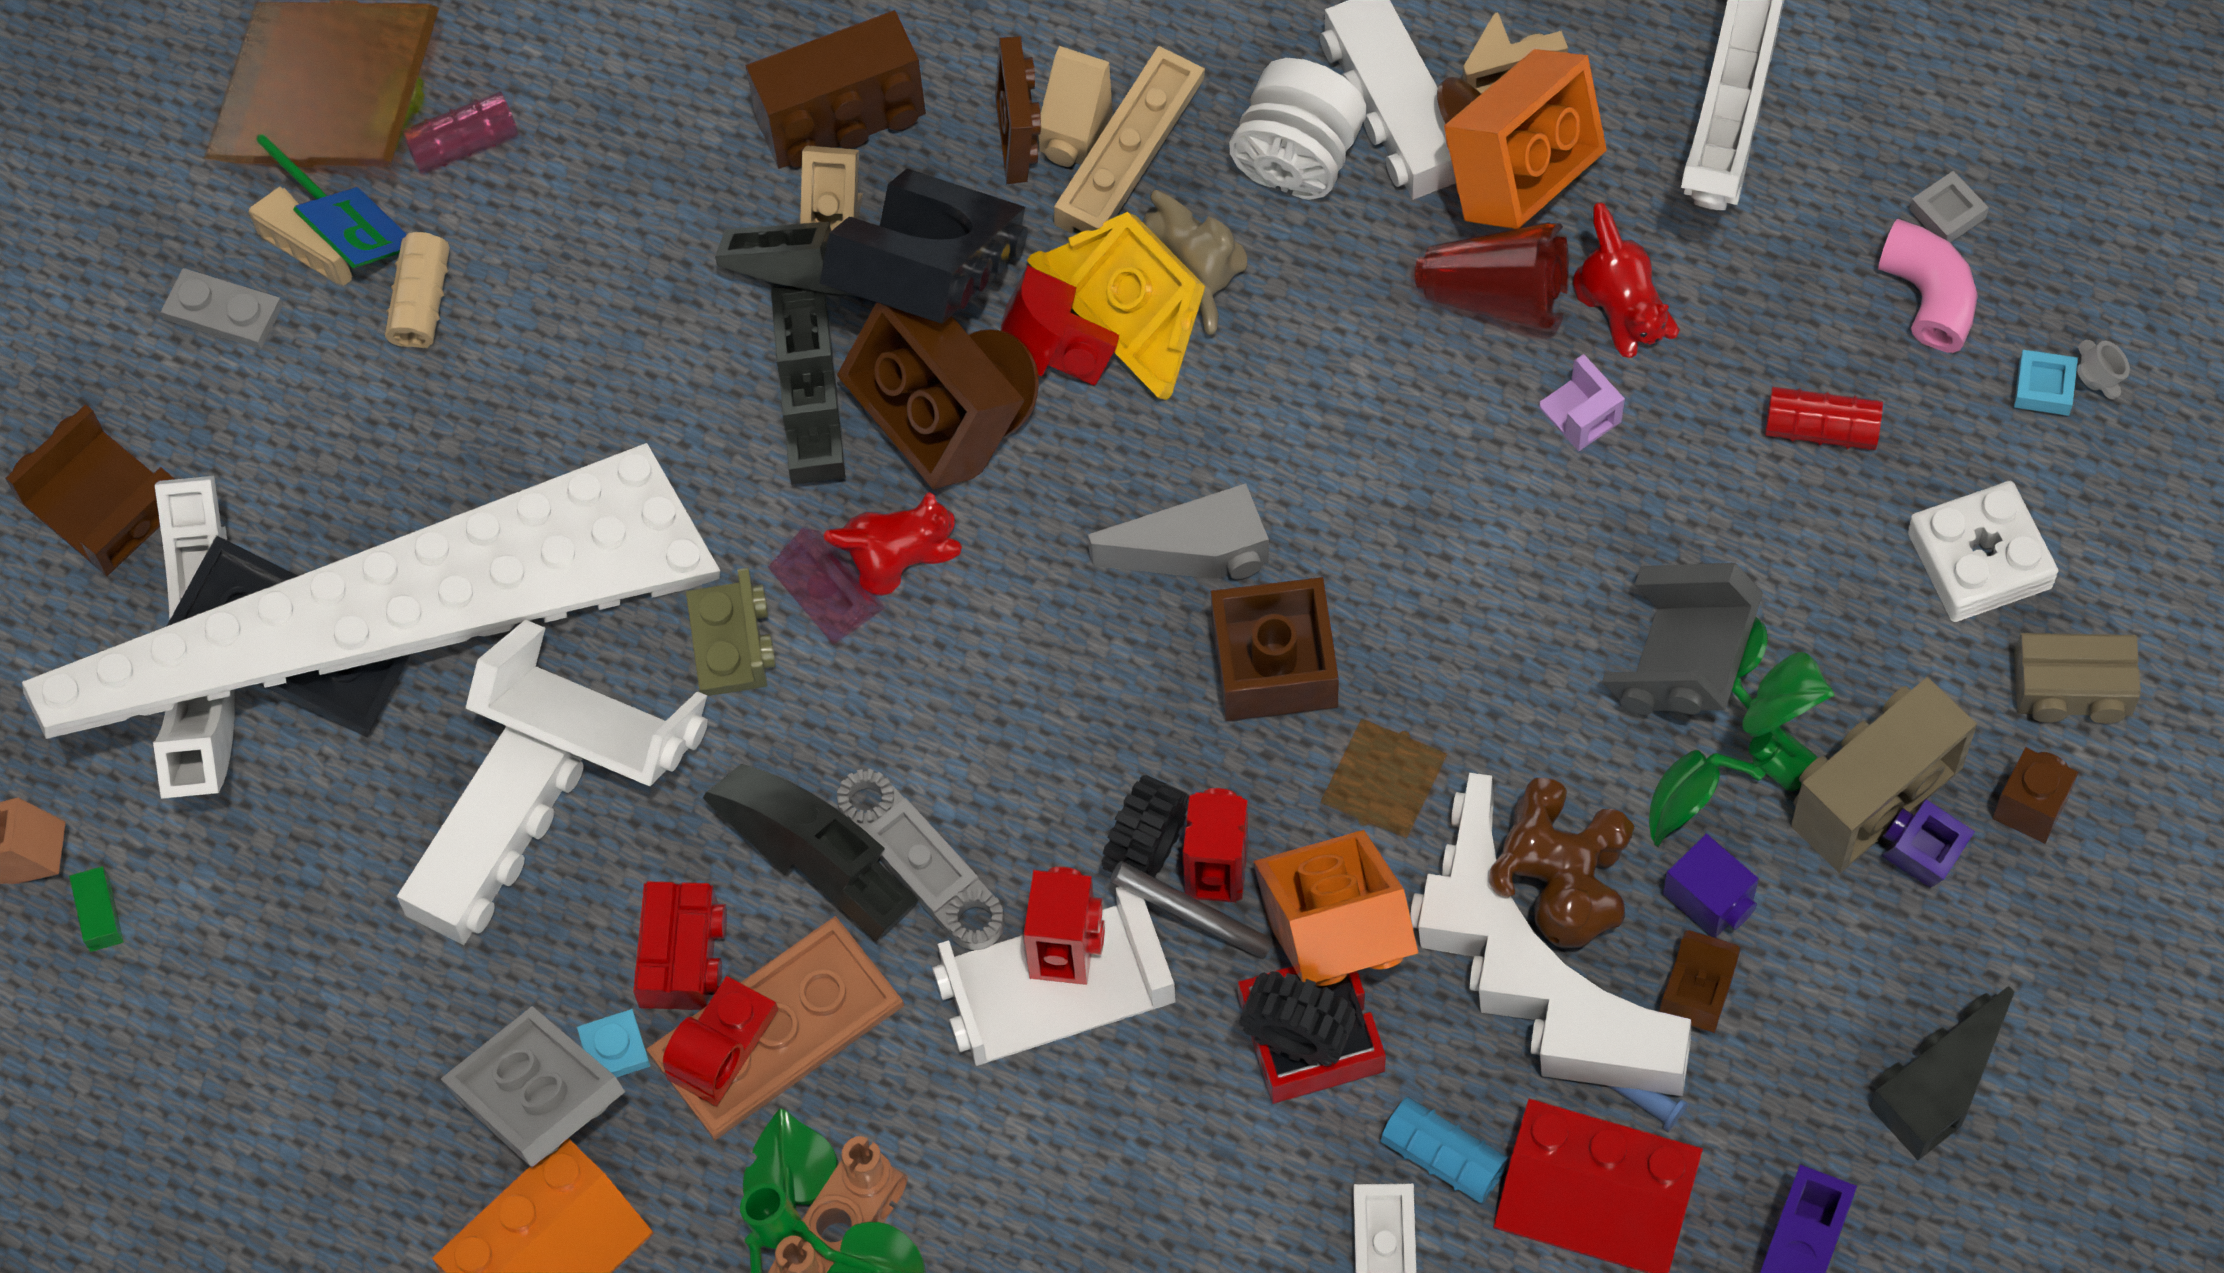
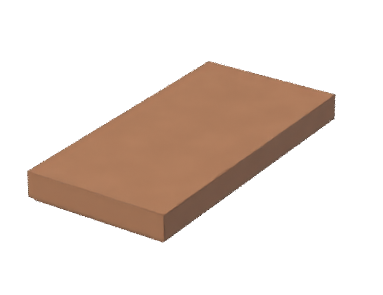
(825, 1001)

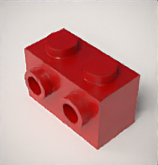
(1062, 926)

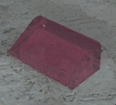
(824, 585)

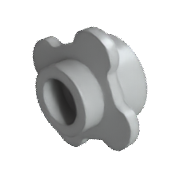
(2103, 367)

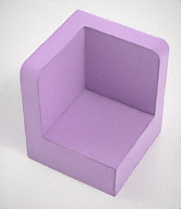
(1584, 405)

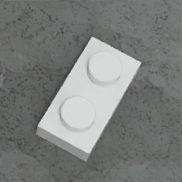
(1384, 1228)

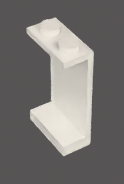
(577, 718)
(1011, 1013)

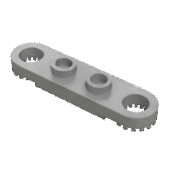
(923, 860)

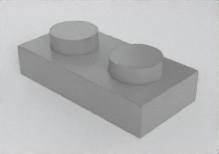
(221, 308)

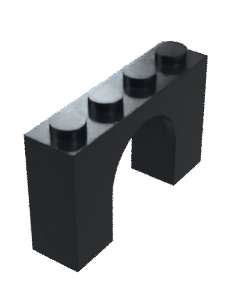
(930, 248)

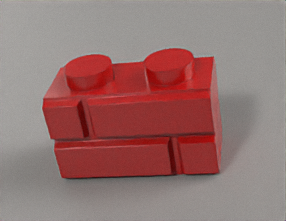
(1216, 845)
(678, 946)

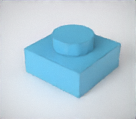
(2045, 382)
(615, 1043)

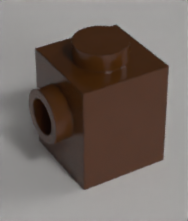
(2035, 794)

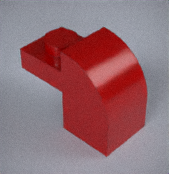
(1055, 337)

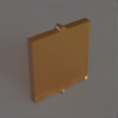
(1384, 778)

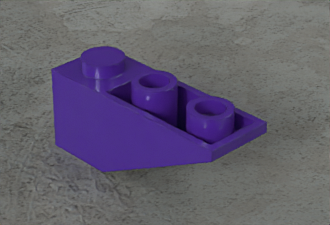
(1809, 1223)

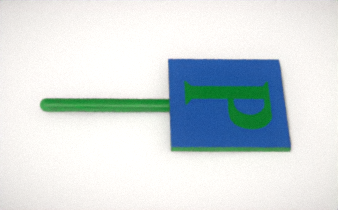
(344, 219)

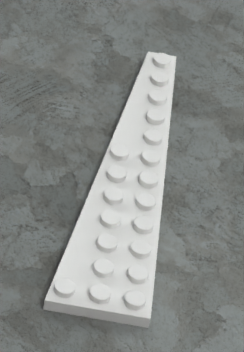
(527, 556)

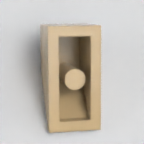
(1075, 107)

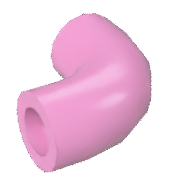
(1942, 279)

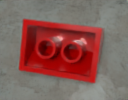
(1597, 1188)

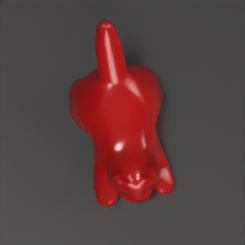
(1621, 282)
(893, 541)

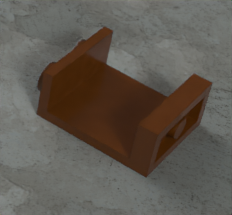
(89, 491)

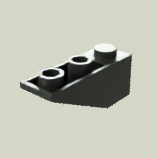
(1935, 1091)

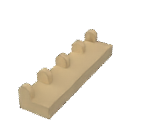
(1129, 142)

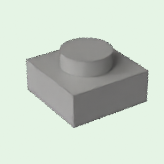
(1949, 207)

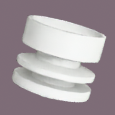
(1298, 128)

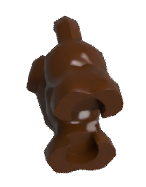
(1574, 902)

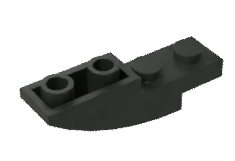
(823, 843)

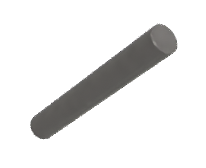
(1191, 910)

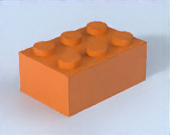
(1525, 138)
(1336, 908)

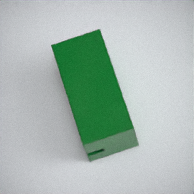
(96, 909)

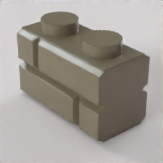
(2077, 676)

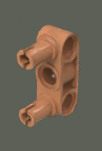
(853, 1195)

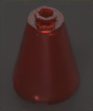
(1500, 275)

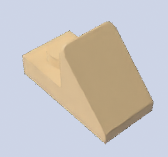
(1496, 56)
(829, 185)

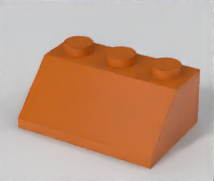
(550, 1220)

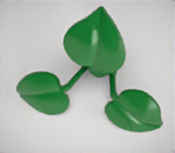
(1782, 695)
(793, 1170)

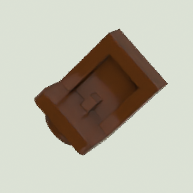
(1700, 979)

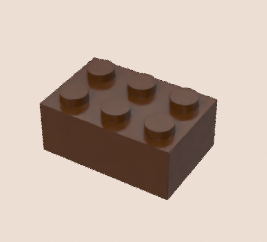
(837, 89)
(930, 393)

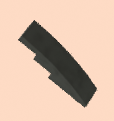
(778, 254)
(807, 385)

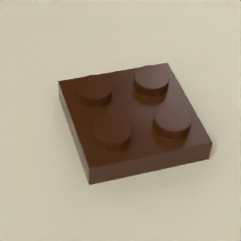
(1016, 113)

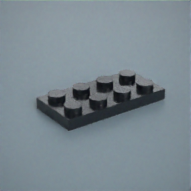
(344, 696)

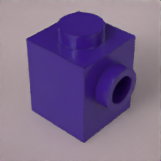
(1926, 842)
(1712, 887)

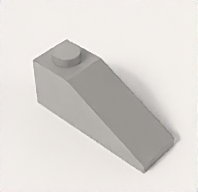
(1194, 539)

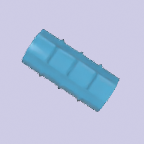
(1444, 1149)

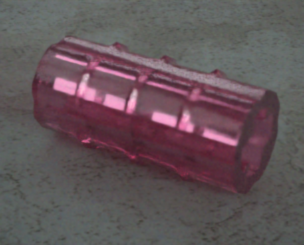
(460, 132)

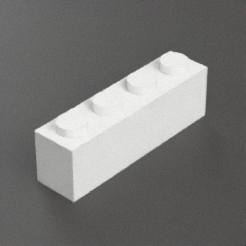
(1397, 90)
(487, 834)

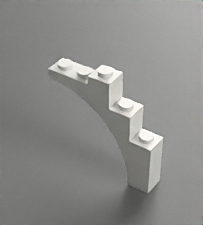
(1732, 103)
(1577, 1025)

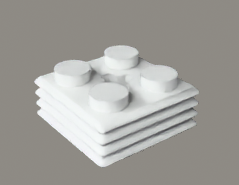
(1970, 579)

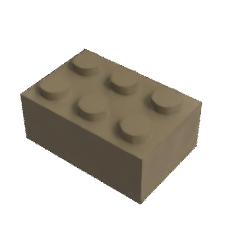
(1880, 770)

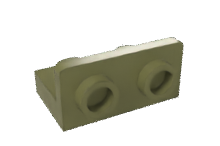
(728, 637)

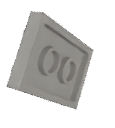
(532, 1086)

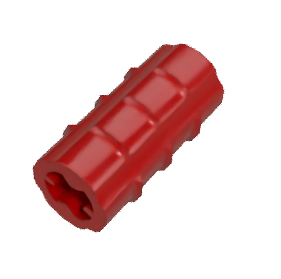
(1824, 418)

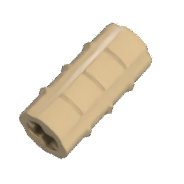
(417, 290)

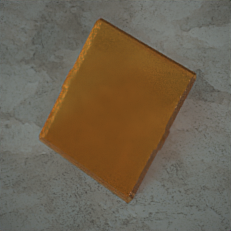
(323, 82)

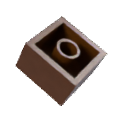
(1274, 649)

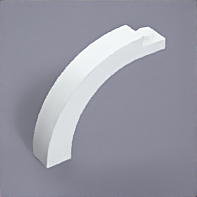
(196, 733)

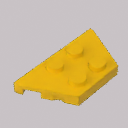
(1134, 289)

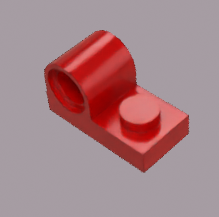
(712, 1050)

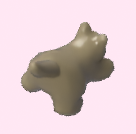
(1203, 248)

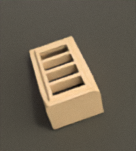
(286, 230)

